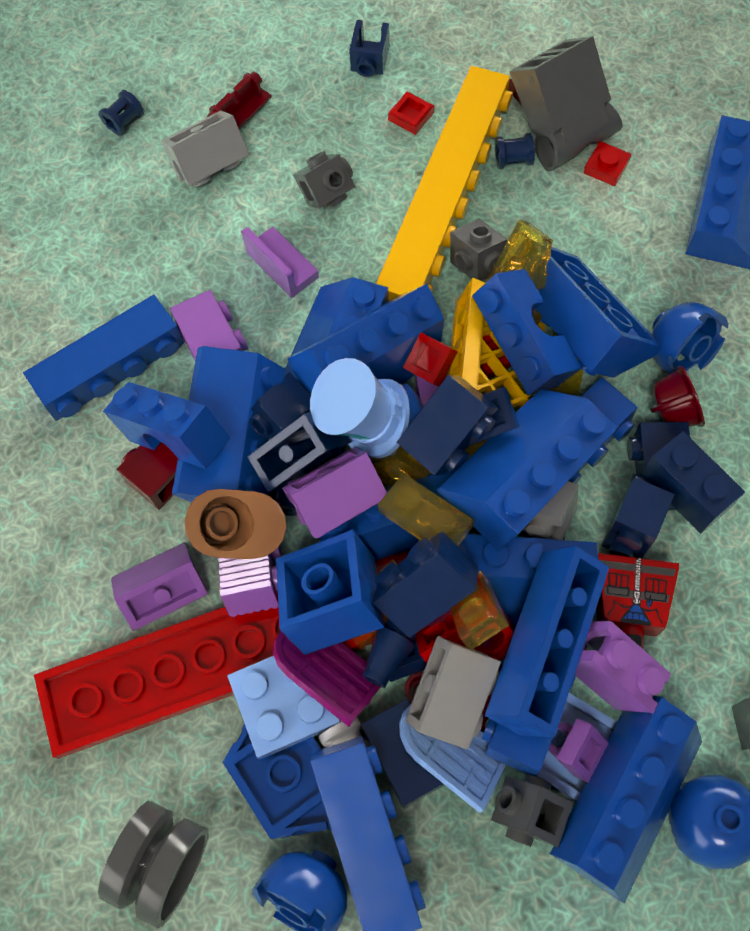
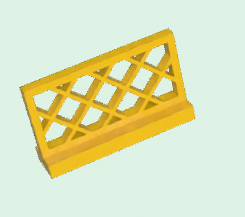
(467, 339)

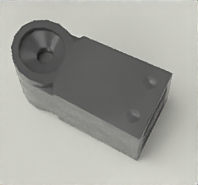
(566, 100)

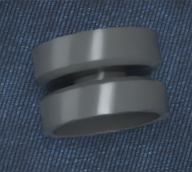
(152, 863)

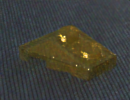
(527, 250)

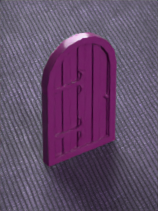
(328, 676)

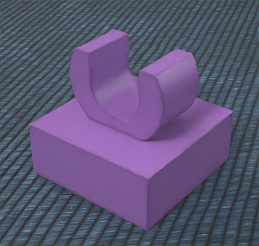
(580, 750)

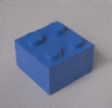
(327, 593)

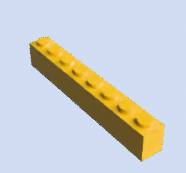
(446, 183)

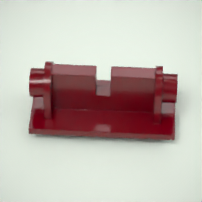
(244, 100)

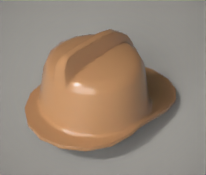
(235, 524)

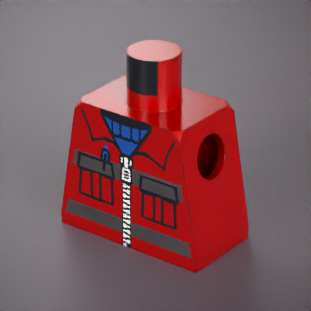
(637, 595)

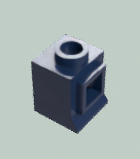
(368, 56)
(279, 407)

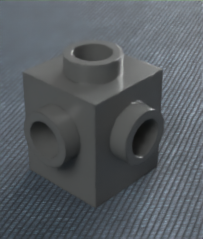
(325, 179)
(476, 249)
(531, 811)

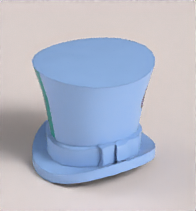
(357, 405)

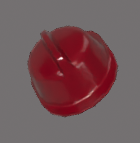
(677, 399)

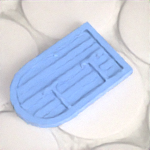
(462, 770)

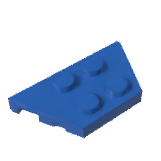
(279, 787)

